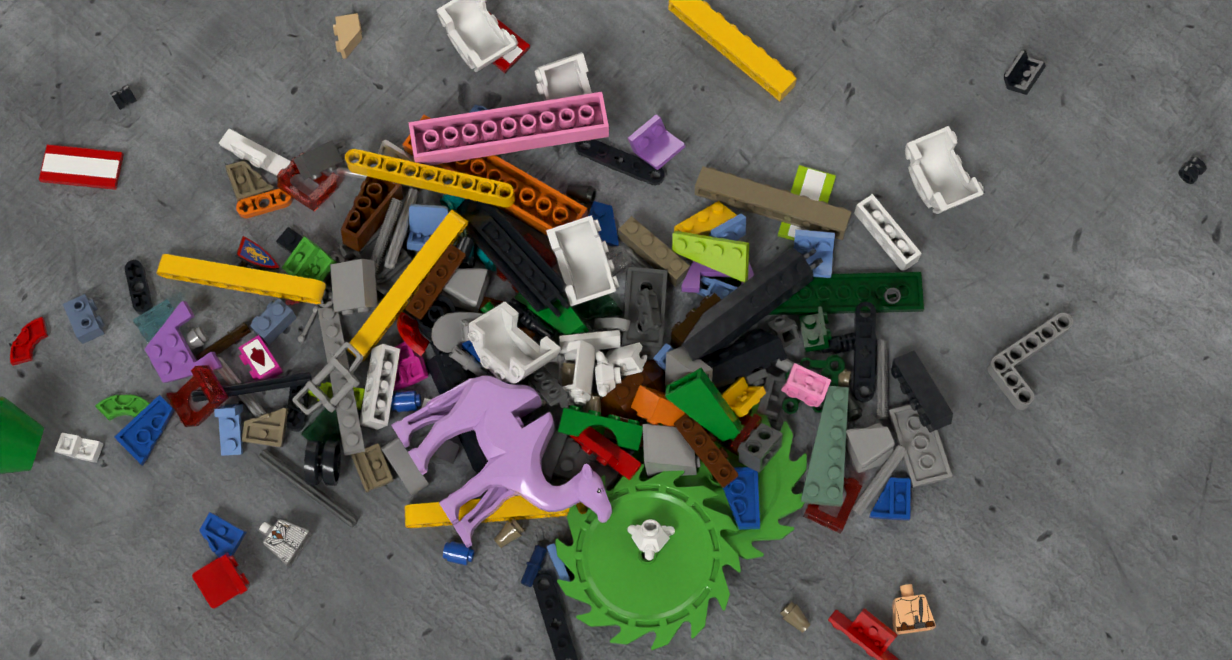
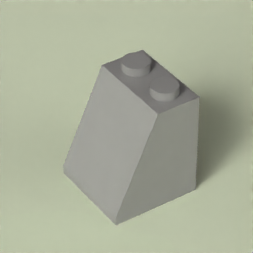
(667, 451)

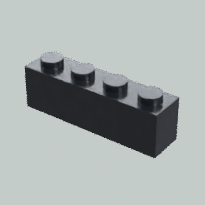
(921, 391)

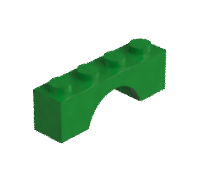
(575, 422)

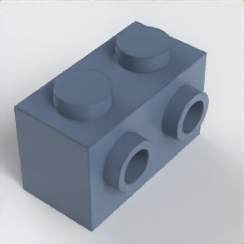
(84, 318)
(273, 321)

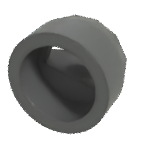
(890, 291)

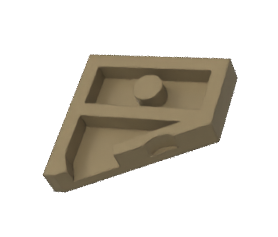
(246, 181)
(266, 429)

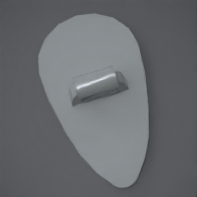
(452, 330)

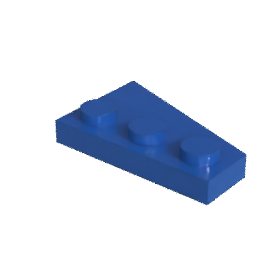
(145, 429)
(744, 498)

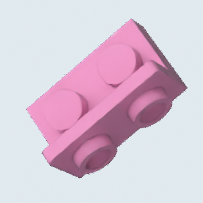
(806, 385)

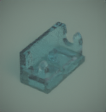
(153, 319)

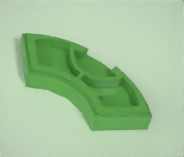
(121, 405)

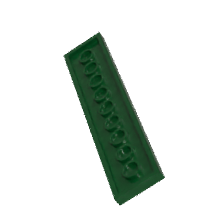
(845, 291)

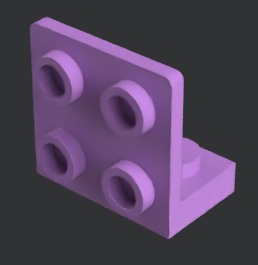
(654, 143)

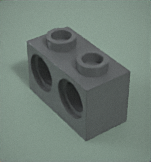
(760, 447)

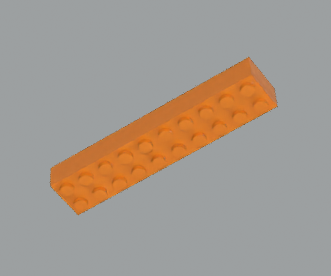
(534, 200)

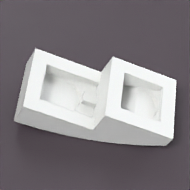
(78, 447)

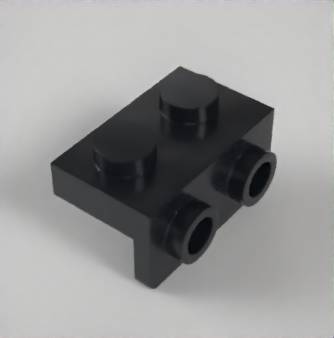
(1023, 73)

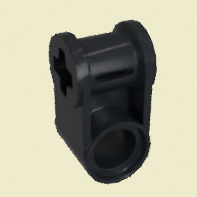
(467, 246)

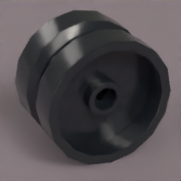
(322, 462)

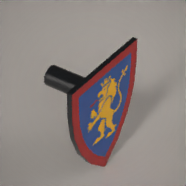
(254, 255)

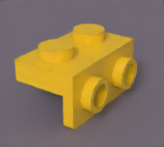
(743, 397)

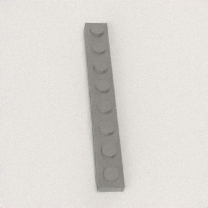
(346, 408)

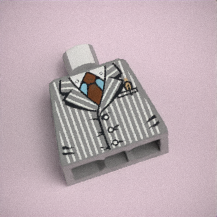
(285, 540)

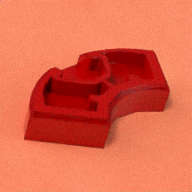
(410, 333)
(29, 337)

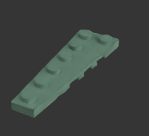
(827, 462)

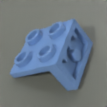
(823, 243)

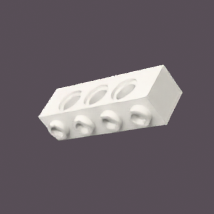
(887, 233)
(379, 386)

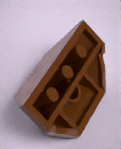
(620, 399)

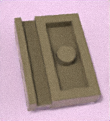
(372, 468)

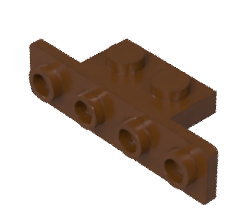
(435, 282)
(707, 451)

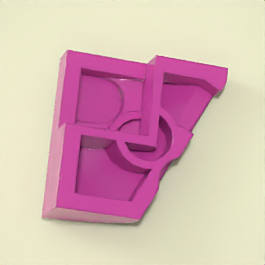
(410, 368)

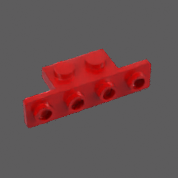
(607, 452)
(866, 632)

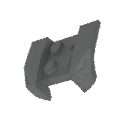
(385, 277)
(566, 458)

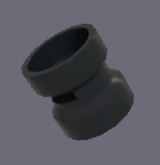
(124, 96)
(1191, 171)

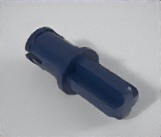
(533, 566)

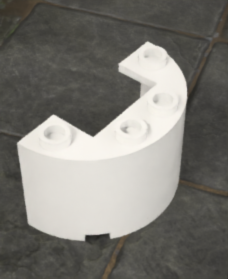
(475, 32)
(563, 78)
(939, 171)
(583, 260)
(506, 348)
(583, 356)

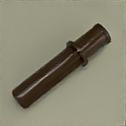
(226, 341)

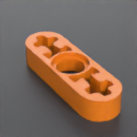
(262, 210)

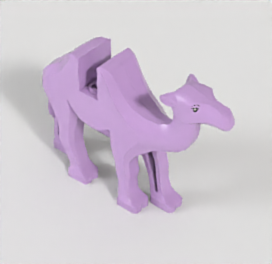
(510, 448)

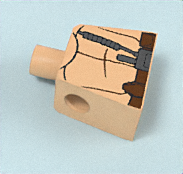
(911, 612)

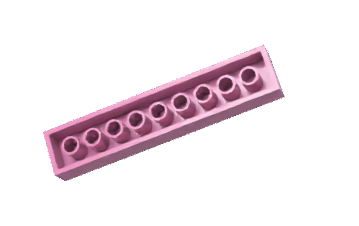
(509, 129)

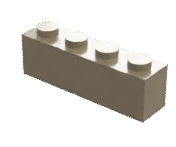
(653, 250)

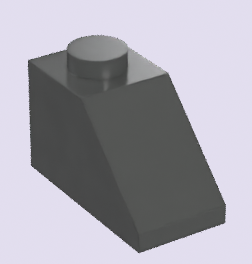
(445, 453)

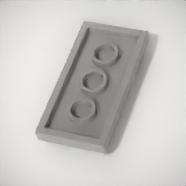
(925, 453)

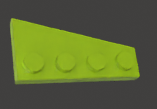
(719, 254)

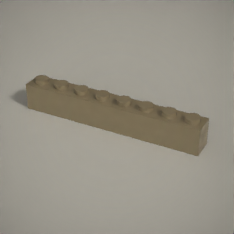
(772, 202)

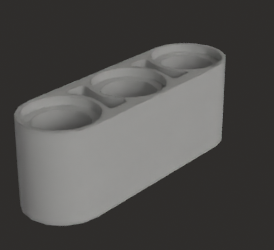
(404, 466)

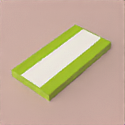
(810, 183)

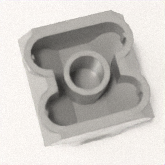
(467, 288)
(869, 446)

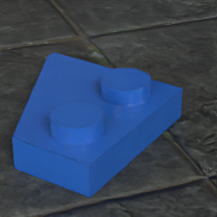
(605, 216)
(894, 500)
(221, 535)

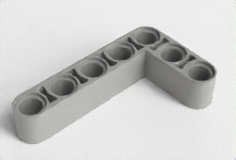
(1024, 353)

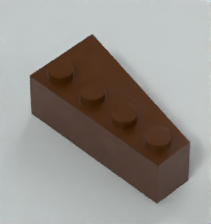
(369, 211)

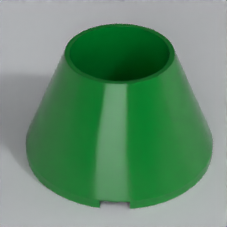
(18, 438)

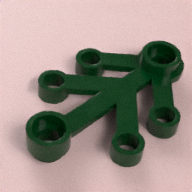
(828, 370)

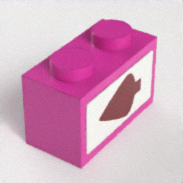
(260, 359)

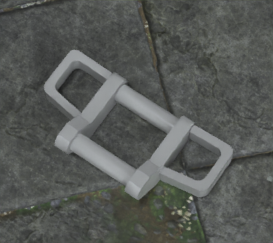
(330, 404)

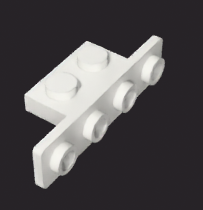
(253, 152)

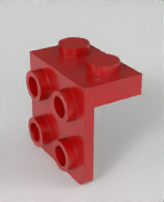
(220, 580)

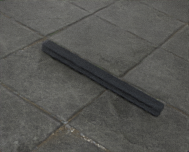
(258, 386)

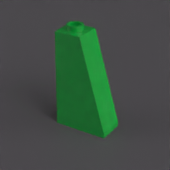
(566, 324)
(704, 403)

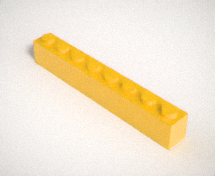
(735, 46)

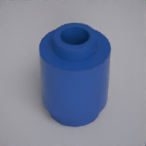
(406, 401)
(458, 553)

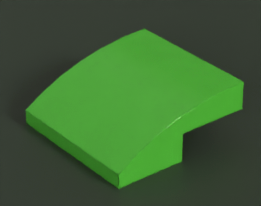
(308, 261)

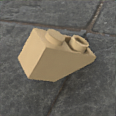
(349, 33)

